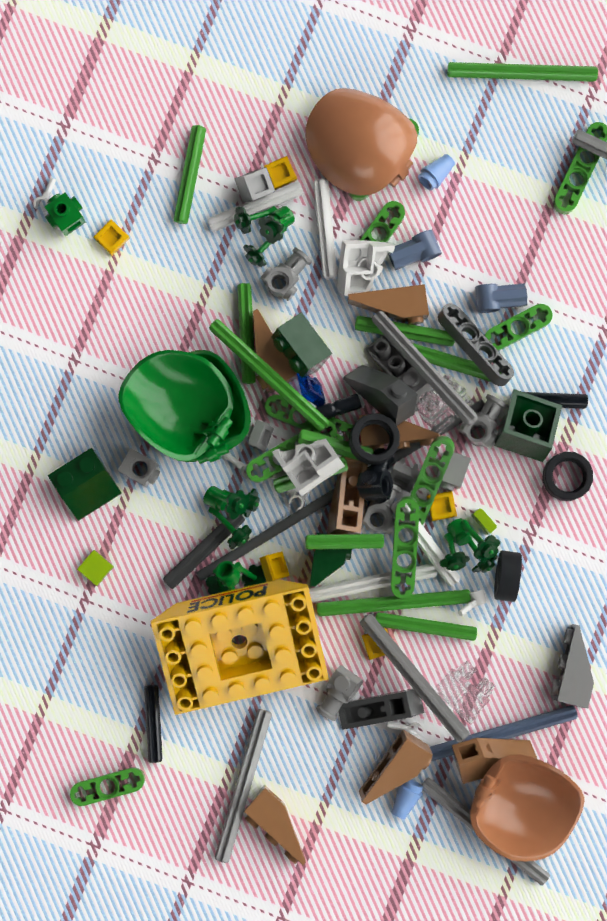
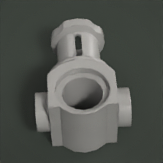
(287, 273)
(485, 420)
(384, 510)
(341, 689)

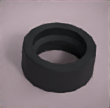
(388, 425)
(586, 469)
(507, 576)

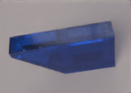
(311, 390)

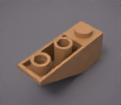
(377, 437)
(479, 754)
(273, 817)

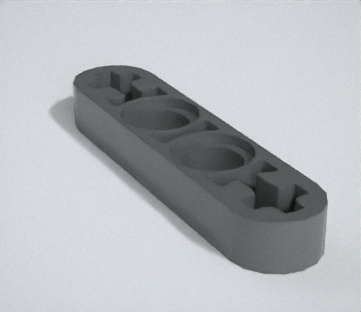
(472, 346)

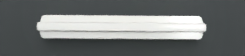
(264, 203)
(325, 228)
(430, 548)

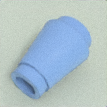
(435, 173)
(406, 798)

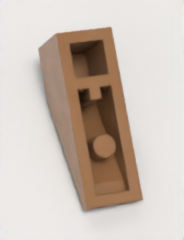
(397, 303)
(267, 351)
(346, 503)
(399, 765)

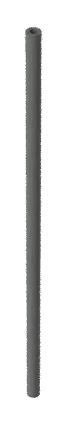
(309, 509)

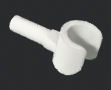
(46, 195)
(240, 465)
(302, 498)
(477, 598)
(398, 726)

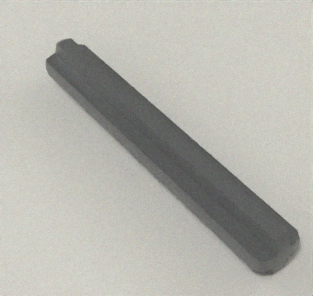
(201, 552)

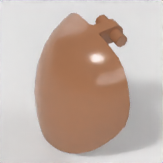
(360, 141)
(525, 808)

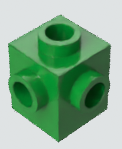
(66, 221)

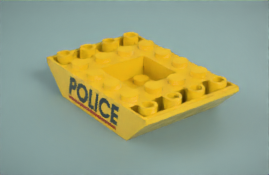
(211, 670)

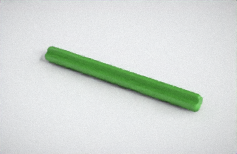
(522, 71)
(269, 375)
(393, 603)

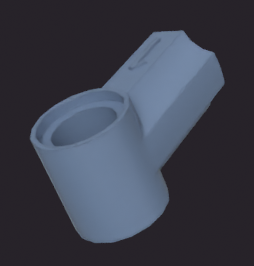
(421, 248)
(494, 297)

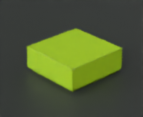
(484, 521)
(95, 567)

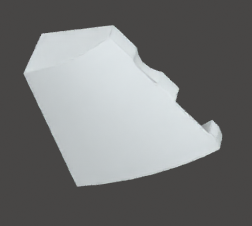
(360, 264)
(309, 464)

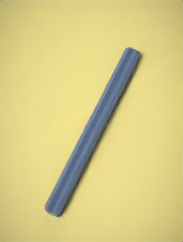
(512, 729)

